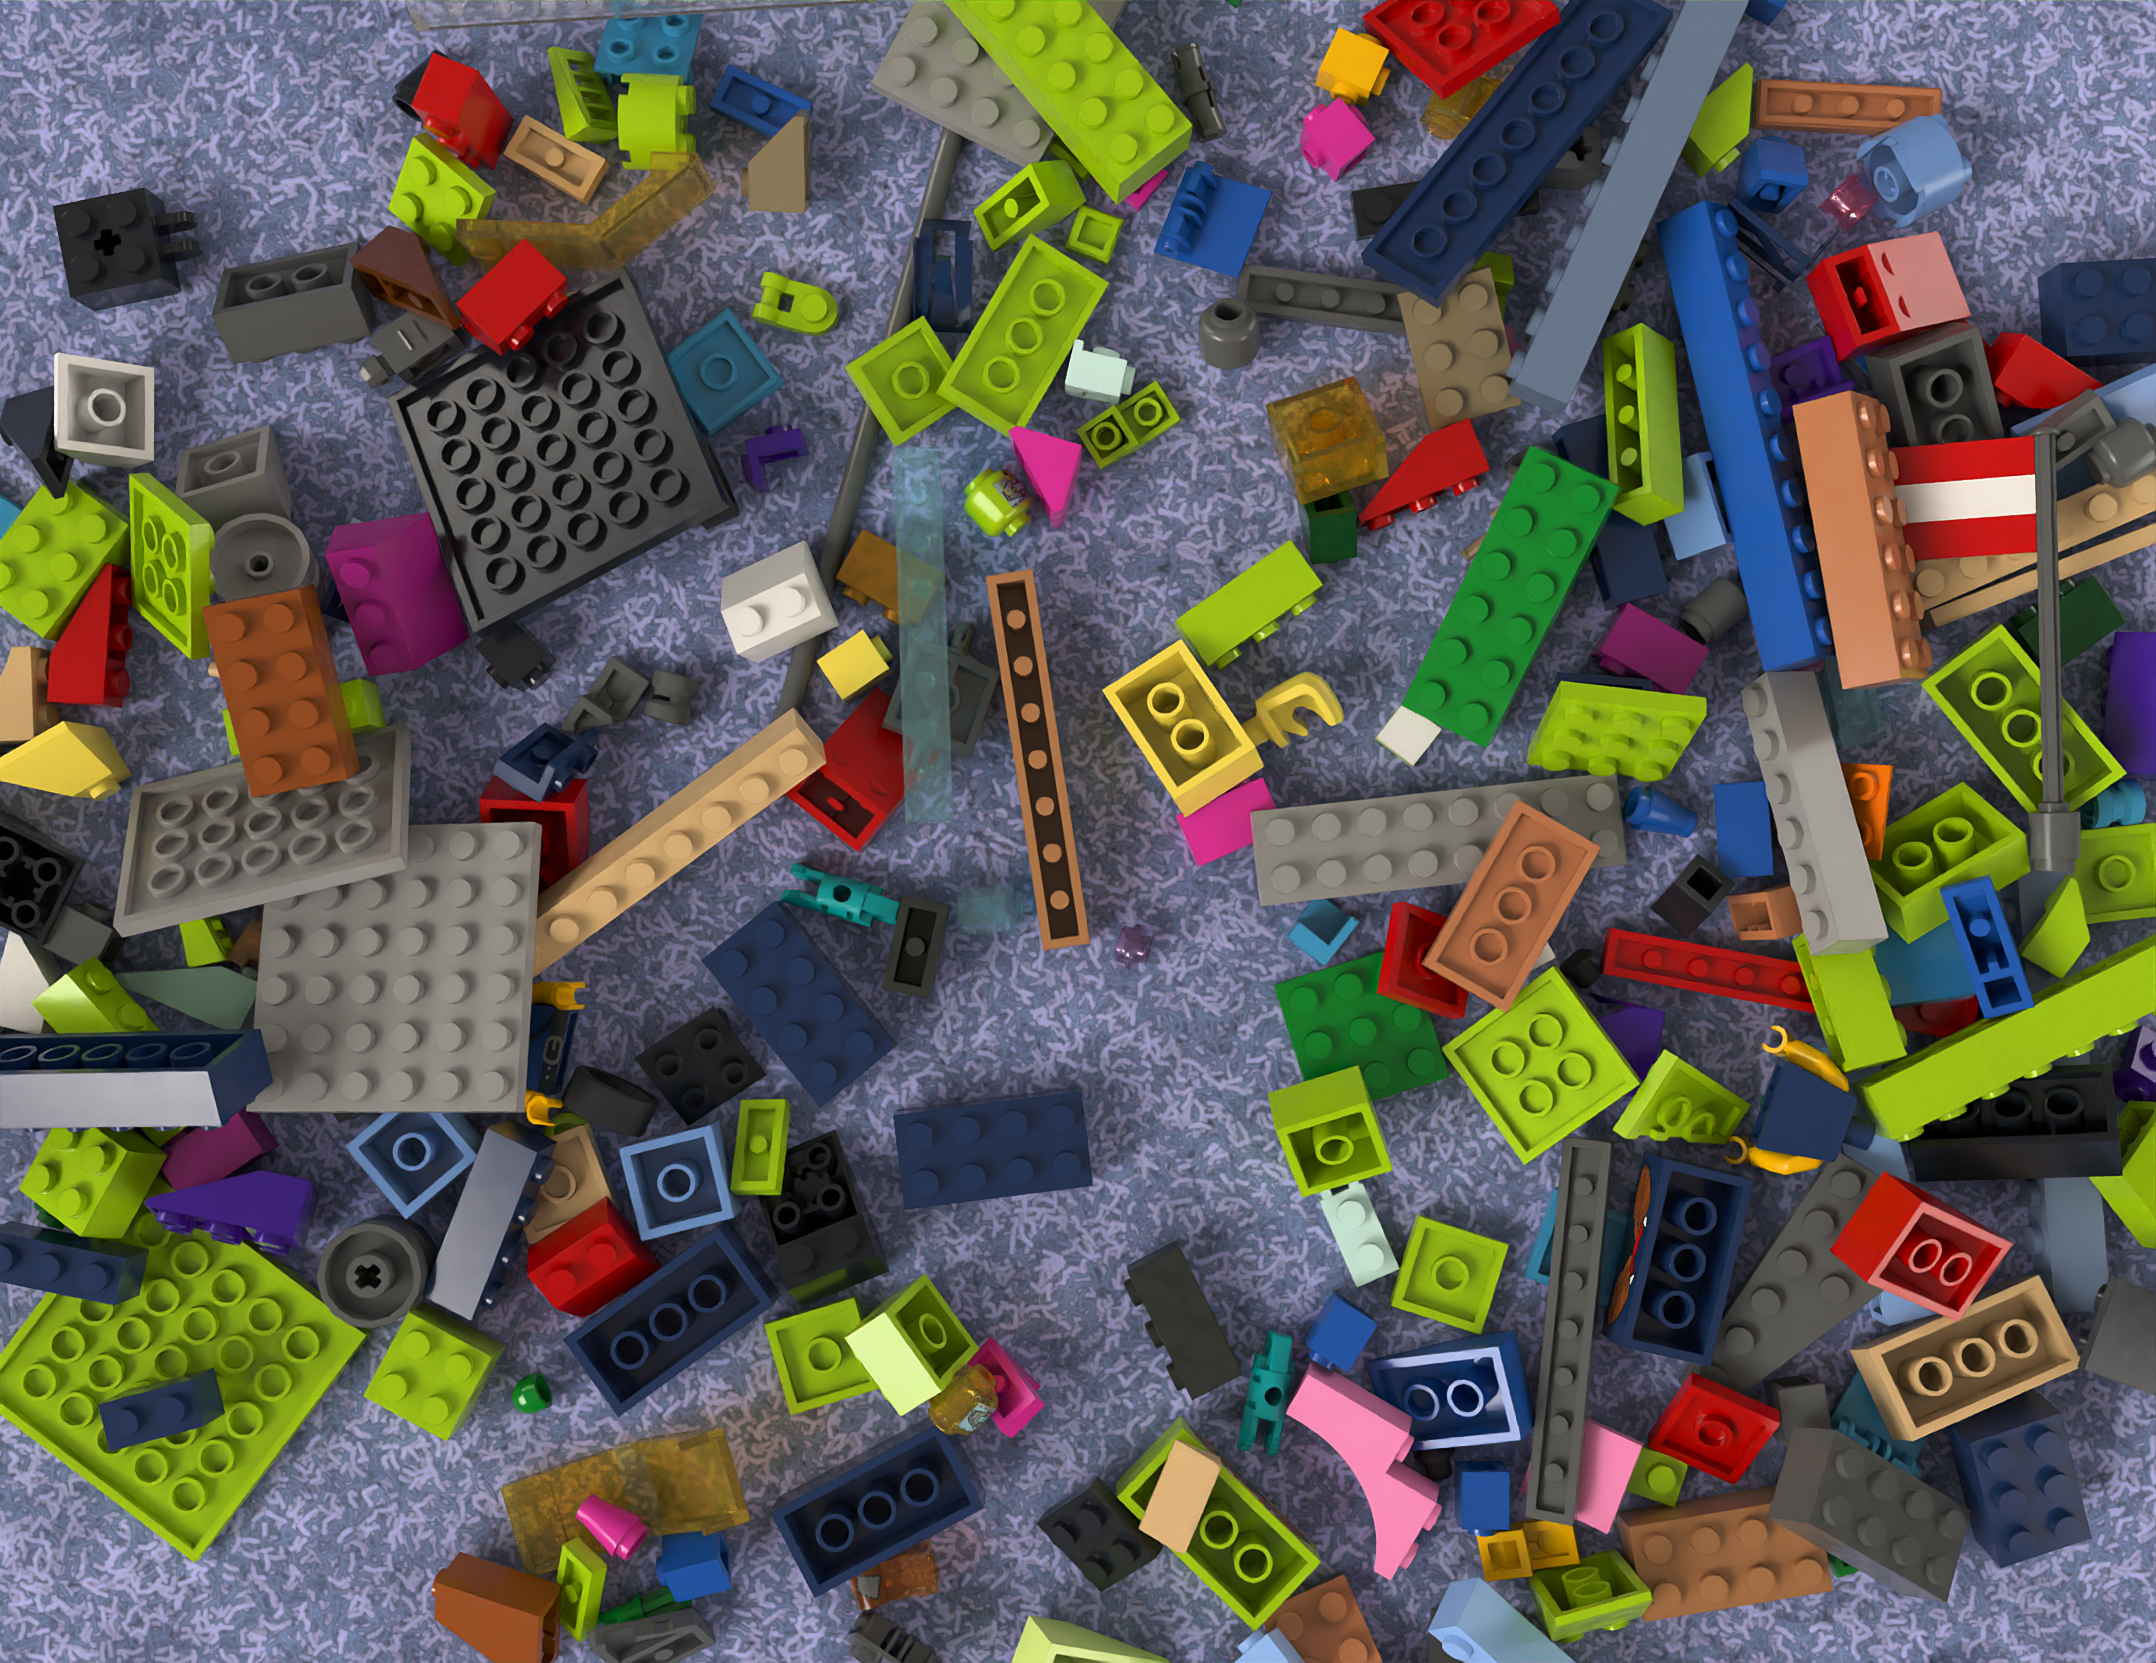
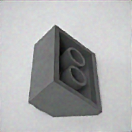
(293, 304)

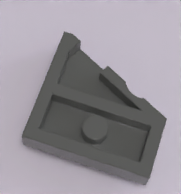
(653, 1639)

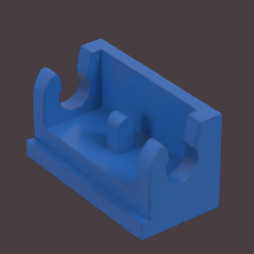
(1743, 829)

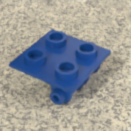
(1212, 221)

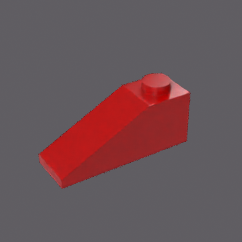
(2033, 375)

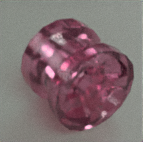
(1849, 202)

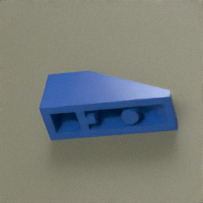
(1987, 947)

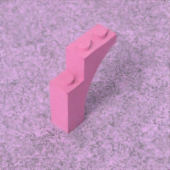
(1373, 1443)

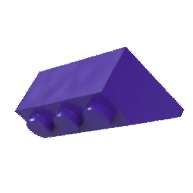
(2131, 704)

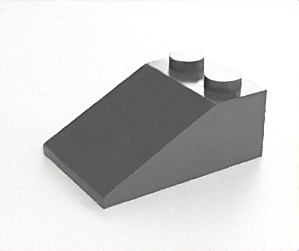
(1936, 387)

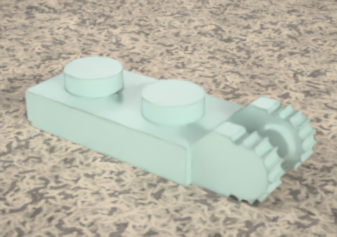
(1358, 1233)

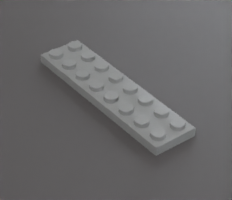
(1417, 837)

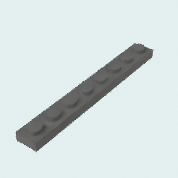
(1569, 1330)

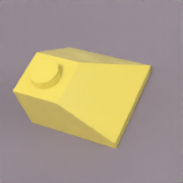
(67, 761)

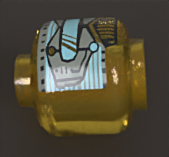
(964, 1401)

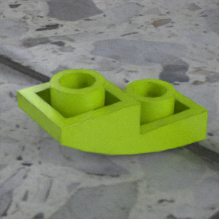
(1129, 425)

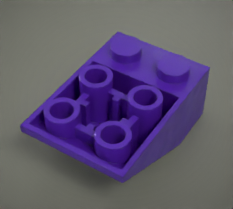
(252, 1206)

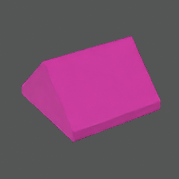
(1050, 467)

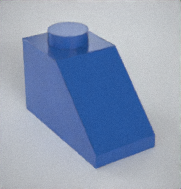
(1771, 174)

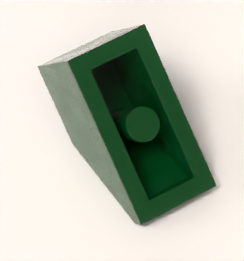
(1329, 528)

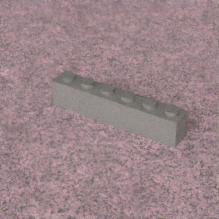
(1813, 814)

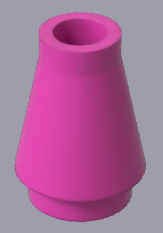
(613, 1526)

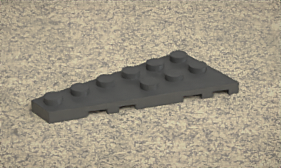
(1796, 1284)

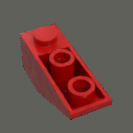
(1437, 465)
(91, 653)

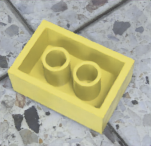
(1183, 728)

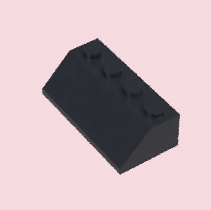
(2037, 1129)

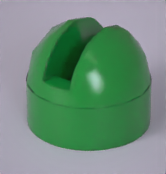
(532, 1394)

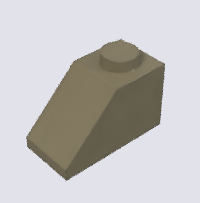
(781, 170)

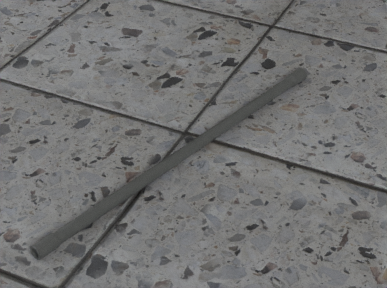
(868, 427)

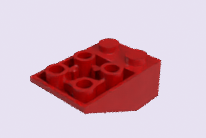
(1886, 293)
(861, 779)

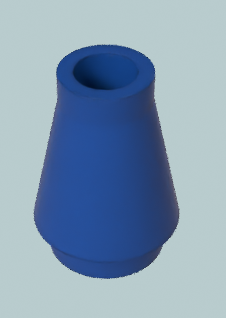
(1655, 812)

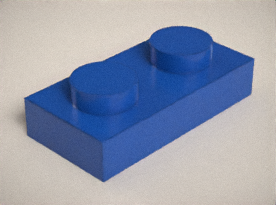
(755, 102)

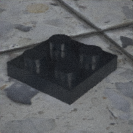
(1099, 1534)

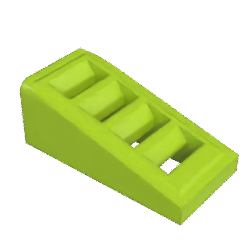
(588, 119)
(206, 942)

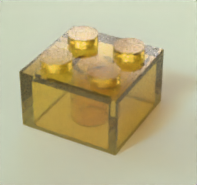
(1327, 440)

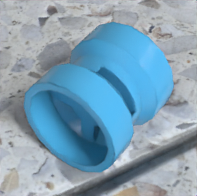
(2118, 803)

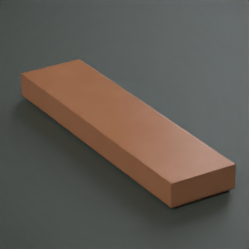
(1839, 106)

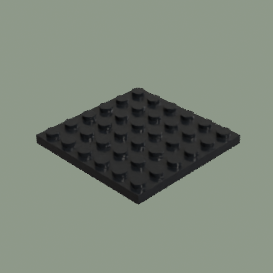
(556, 455)

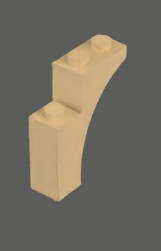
(24, 696)

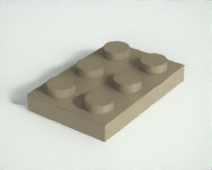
(1459, 351)

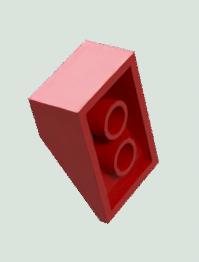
(562, 818)
(1919, 1247)

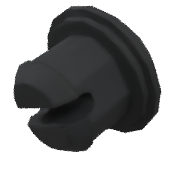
(1581, 968)
(1436, 1462)

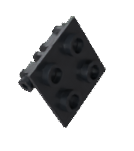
(700, 1065)

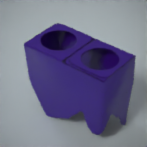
(1635, 1033)

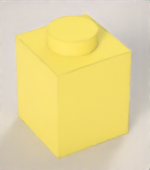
(856, 665)

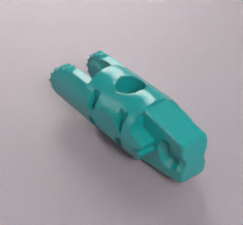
(861, 908)
(1269, 1370)

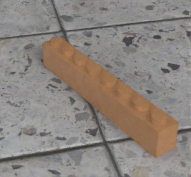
(1037, 759)

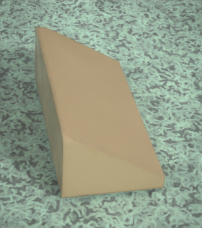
(1180, 1495)

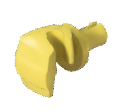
(1276, 709)

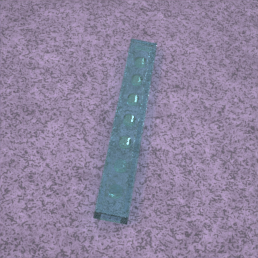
(923, 635)

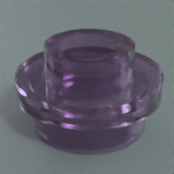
(1133, 946)

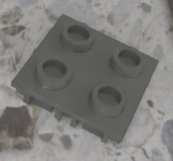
(871, 1635)

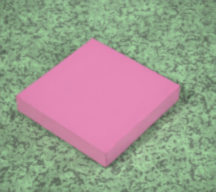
(1605, 1474)

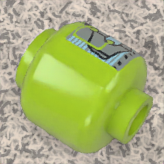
(998, 502)

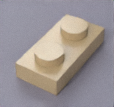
(556, 159)

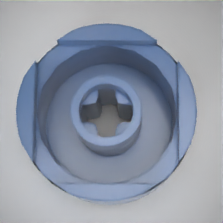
(1913, 169)

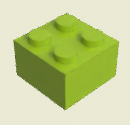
(1329, 1131)
(93, 1178)
(911, 1344)
(434, 1371)

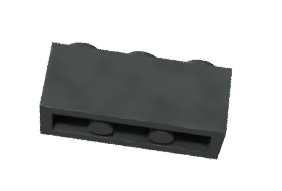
(1181, 1321)

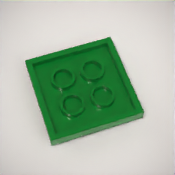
(1344, 1023)

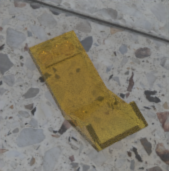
(617, 236)
(668, 1479)

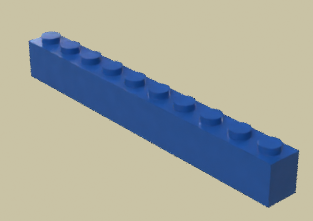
(1747, 437)

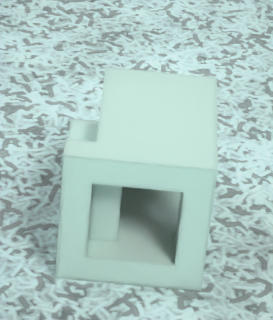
(1098, 375)

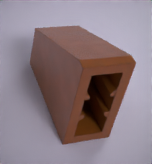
(499, 1610)

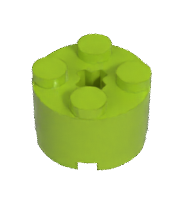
(654, 117)

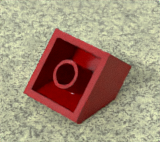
(513, 299)
(589, 1260)

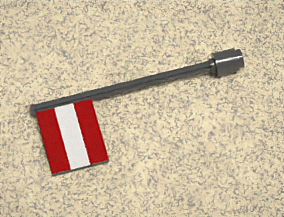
(1994, 503)

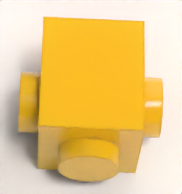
(1353, 68)

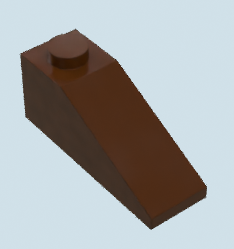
(402, 273)

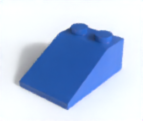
(1459, 1390)

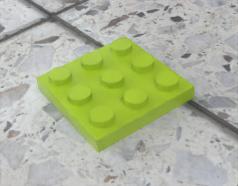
(170, 564)
(1615, 731)
(1541, 1065)

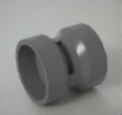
(671, 698)

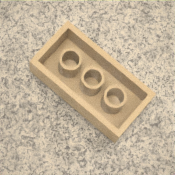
(1953, 1369)

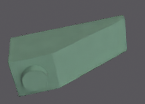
(204, 993)

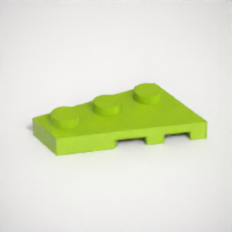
(1681, 1104)

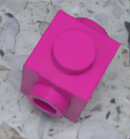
(1335, 138)

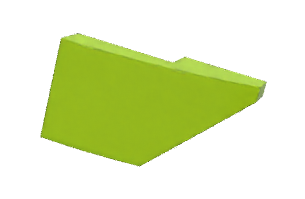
(2060, 932)

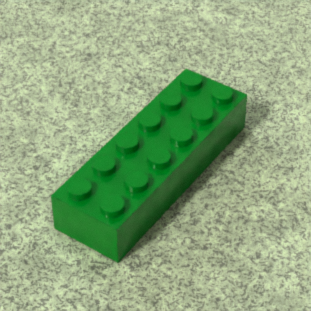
(1511, 595)

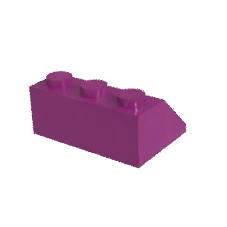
(396, 592)

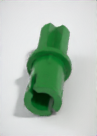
(643, 1606)

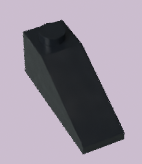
(29, 427)

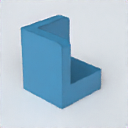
(1321, 930)

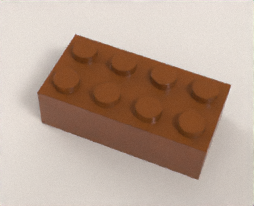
(282, 690)

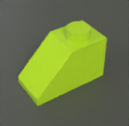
(1721, 125)
(1029, 203)

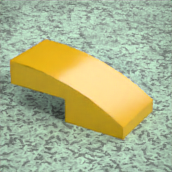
(1527, 1547)

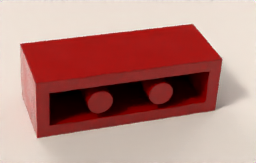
(462, 112)

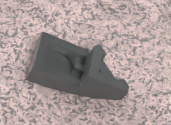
(611, 697)

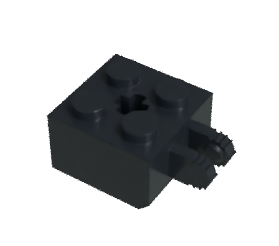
(122, 248)

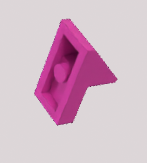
(1014, 1387)

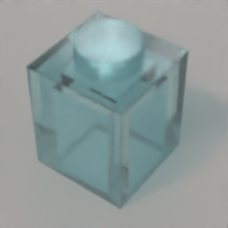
(989, 909)

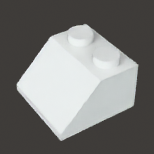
(103, 411)
(776, 604)

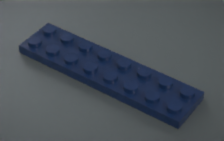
(1513, 144)

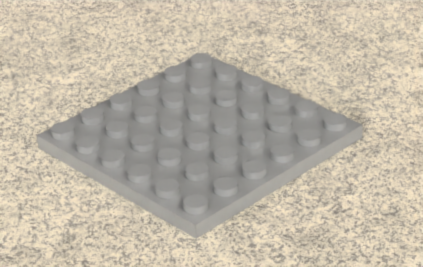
(406, 981)

